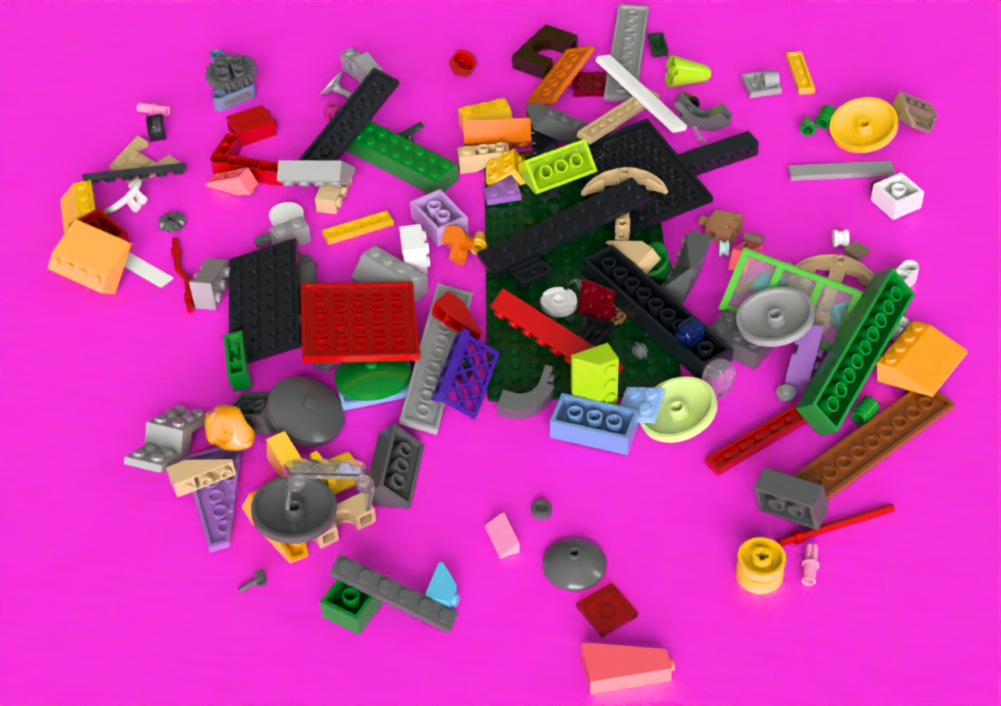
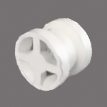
(840, 237)

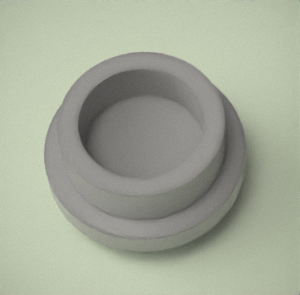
(786, 392)

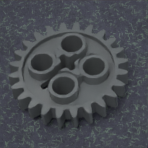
(219, 76)

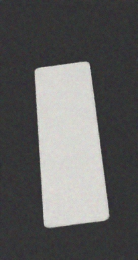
(147, 271)

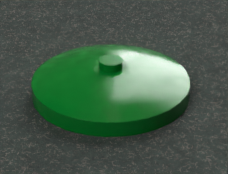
(372, 379)

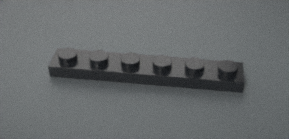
(142, 173)

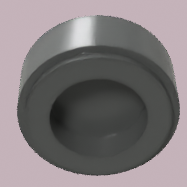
(541, 509)

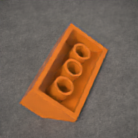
(491, 131)

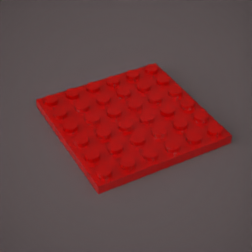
(359, 322)

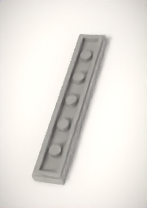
(840, 170)

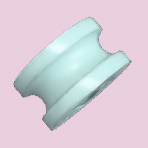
(723, 248)

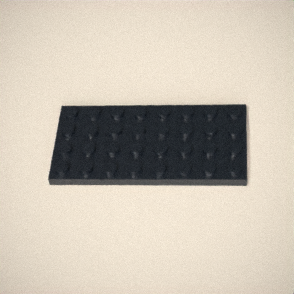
(266, 299)

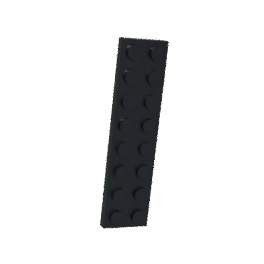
(352, 117)

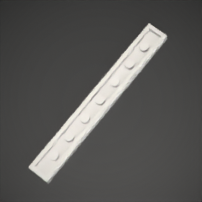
(641, 93)

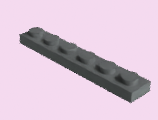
(393, 593)

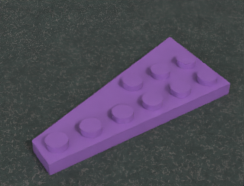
(218, 501)

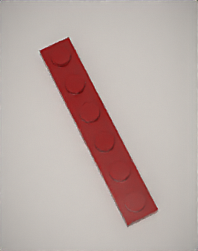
(755, 441)

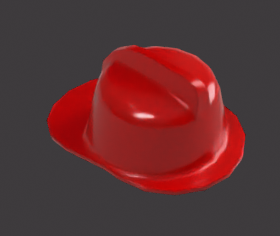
(462, 63)

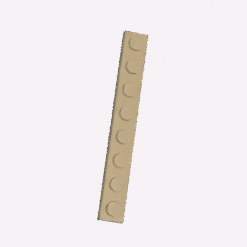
(612, 119)

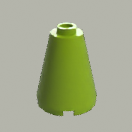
(685, 72)

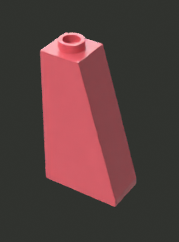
(624, 667)

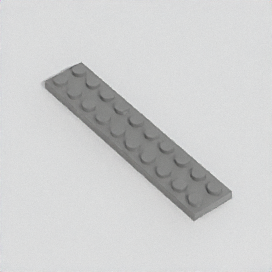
(627, 47)
(418, 408)

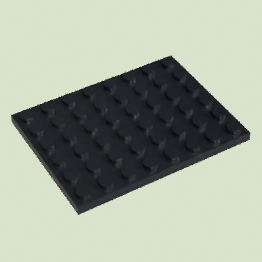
(646, 149)

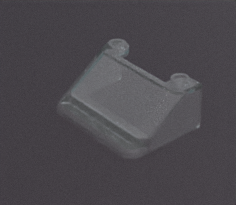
(298, 470)

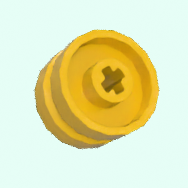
(760, 565)

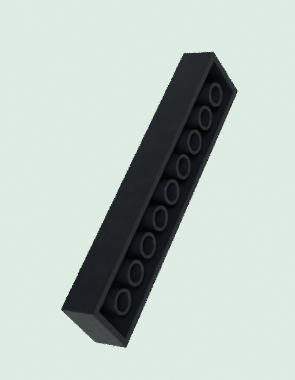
(653, 309)

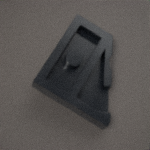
(595, 329)

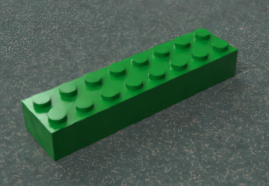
(404, 159)

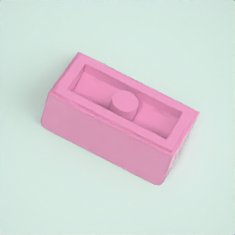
(502, 536)

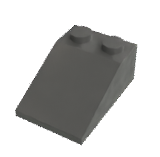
(254, 411)

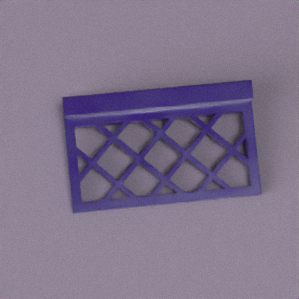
(451, 366)

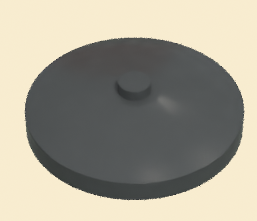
(305, 411)
(309, 515)

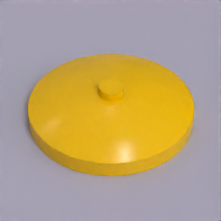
(864, 125)

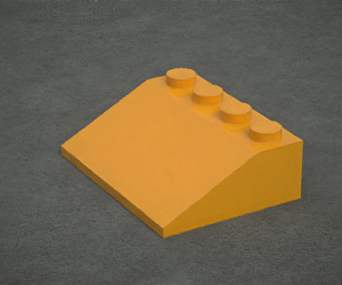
(90, 257)
(920, 359)

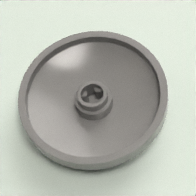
(775, 316)

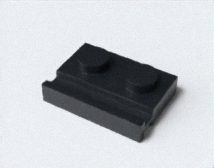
(530, 272)

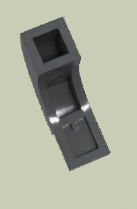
(703, 119)
(528, 404)

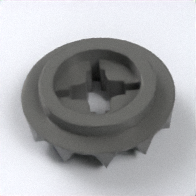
(170, 226)

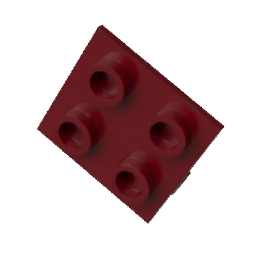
(596, 300)

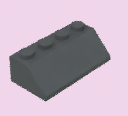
(555, 123)
(395, 467)

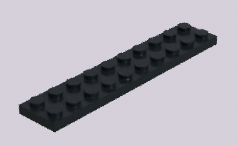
(563, 227)

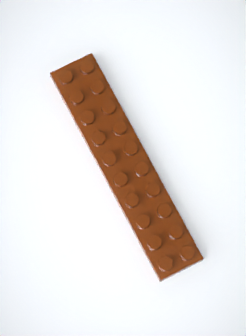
(875, 441)

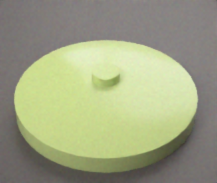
(685, 410)

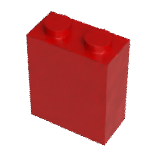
(252, 125)

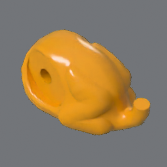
(228, 428)

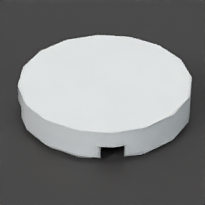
(284, 212)
(558, 302)

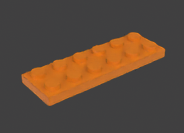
(560, 75)

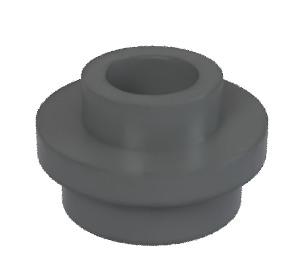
(639, 350)

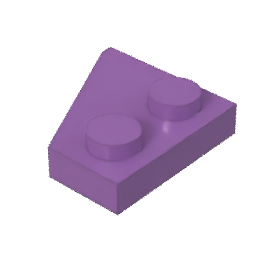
(502, 191)

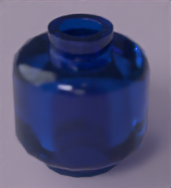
(690, 331)

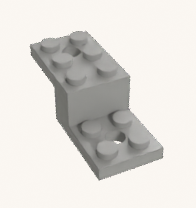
(166, 439)

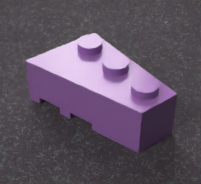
(804, 359)

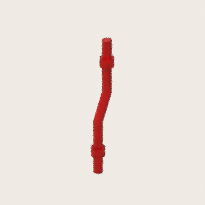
(176, 252)

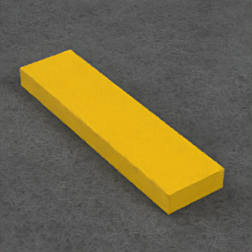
(800, 72)
(357, 227)

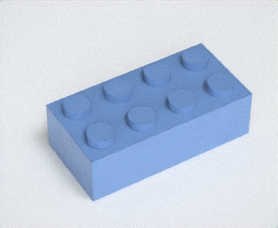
(594, 423)

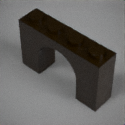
(547, 38)

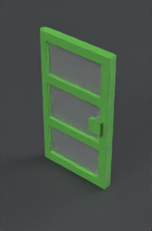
(831, 299)

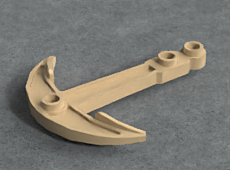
(616, 176)
(838, 266)

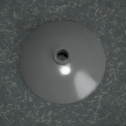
(574, 564)

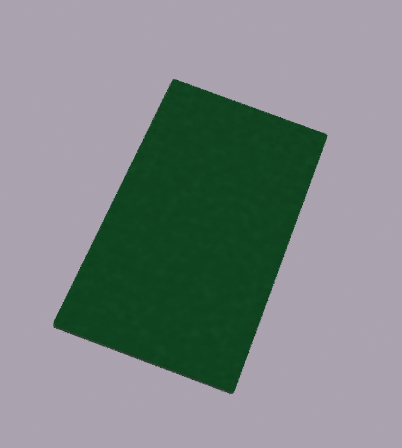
(523, 359)

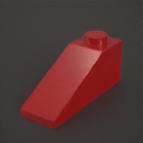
(455, 315)

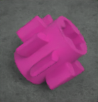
(331, 109)

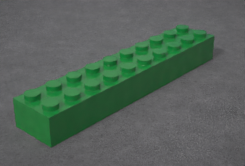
(855, 352)

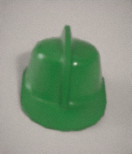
(664, 265)

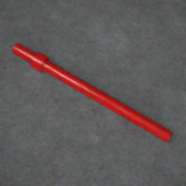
(799, 536)

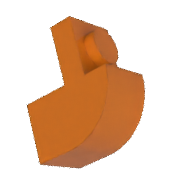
(459, 243)

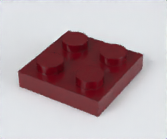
(589, 84)

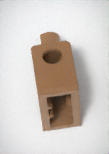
(722, 226)

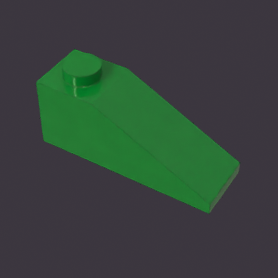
(237, 361)

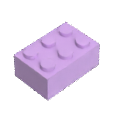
(435, 212)

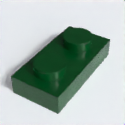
(657, 44)

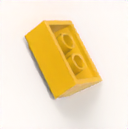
(485, 110)
(77, 202)

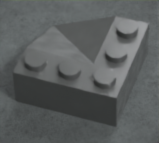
(688, 266)

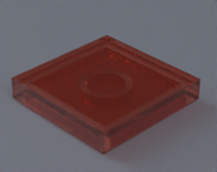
(607, 610)

